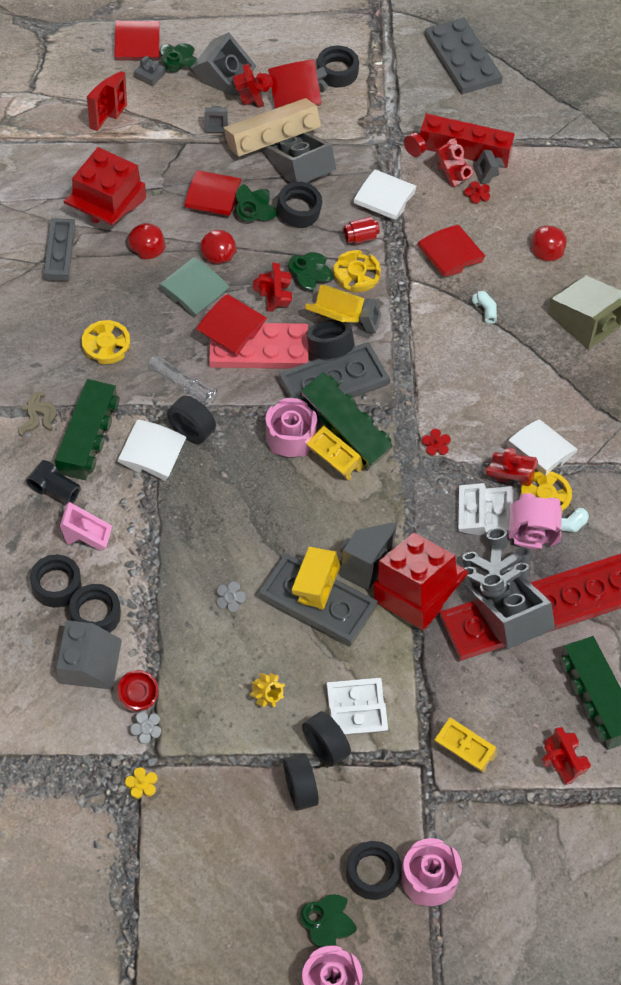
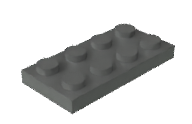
(463, 55)
(355, 372)
(343, 614)

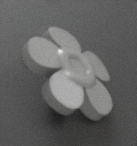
(231, 596)
(146, 727)

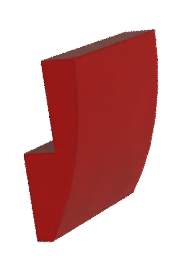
(137, 40)
(294, 83)
(107, 100)
(212, 192)
(451, 250)
(231, 324)

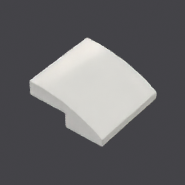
(385, 194)
(544, 443)
(151, 449)
(484, 508)
(357, 705)

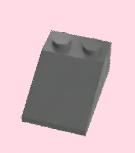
(302, 157)
(516, 614)

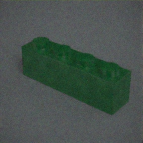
(345, 420)
(86, 429)
(596, 686)

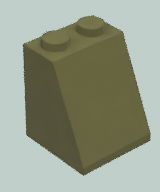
(587, 310)

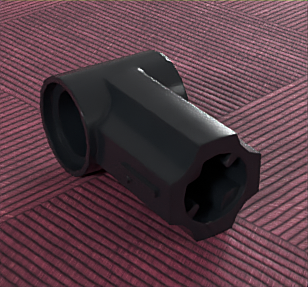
(49, 480)

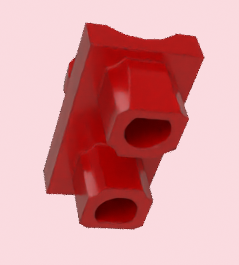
(256, 85)
(453, 162)
(270, 286)
(512, 466)
(562, 756)

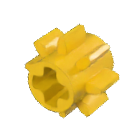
(267, 689)

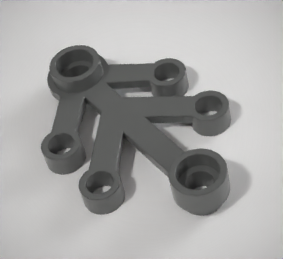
(493, 583)

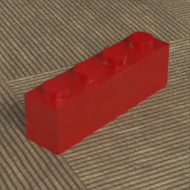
(473, 138)

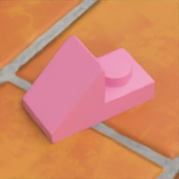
(83, 526)

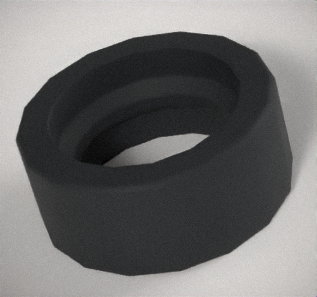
(339, 54)
(304, 191)
(330, 339)
(191, 419)
(52, 563)
(98, 592)
(326, 738)
(300, 781)
(373, 848)

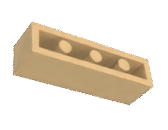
(272, 127)

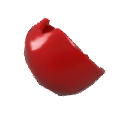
(146, 241)
(548, 243)
(218, 247)
(137, 690)

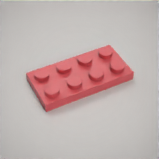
(272, 347)

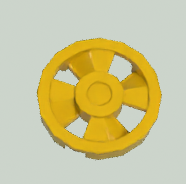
(356, 271)
(105, 342)
(547, 490)

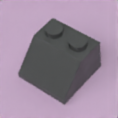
(221, 62)
(363, 553)
(88, 656)

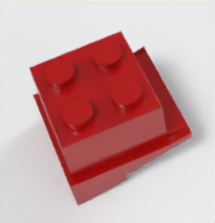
(106, 187)
(417, 580)

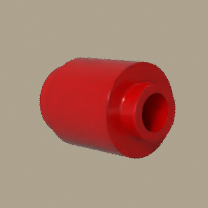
(361, 230)

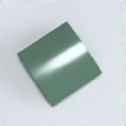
(194, 286)

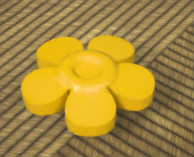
(141, 783)

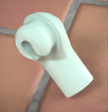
(488, 303)
(575, 520)

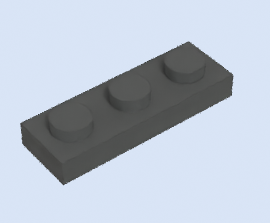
(59, 249)

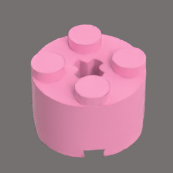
(290, 427)
(535, 521)
(445, 868)
(334, 964)

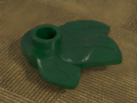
(177, 56)
(256, 203)
(309, 269)
(332, 923)

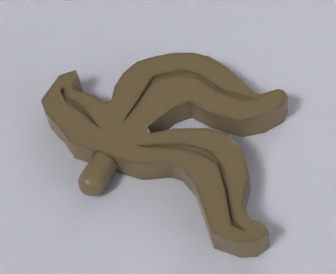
(36, 407)

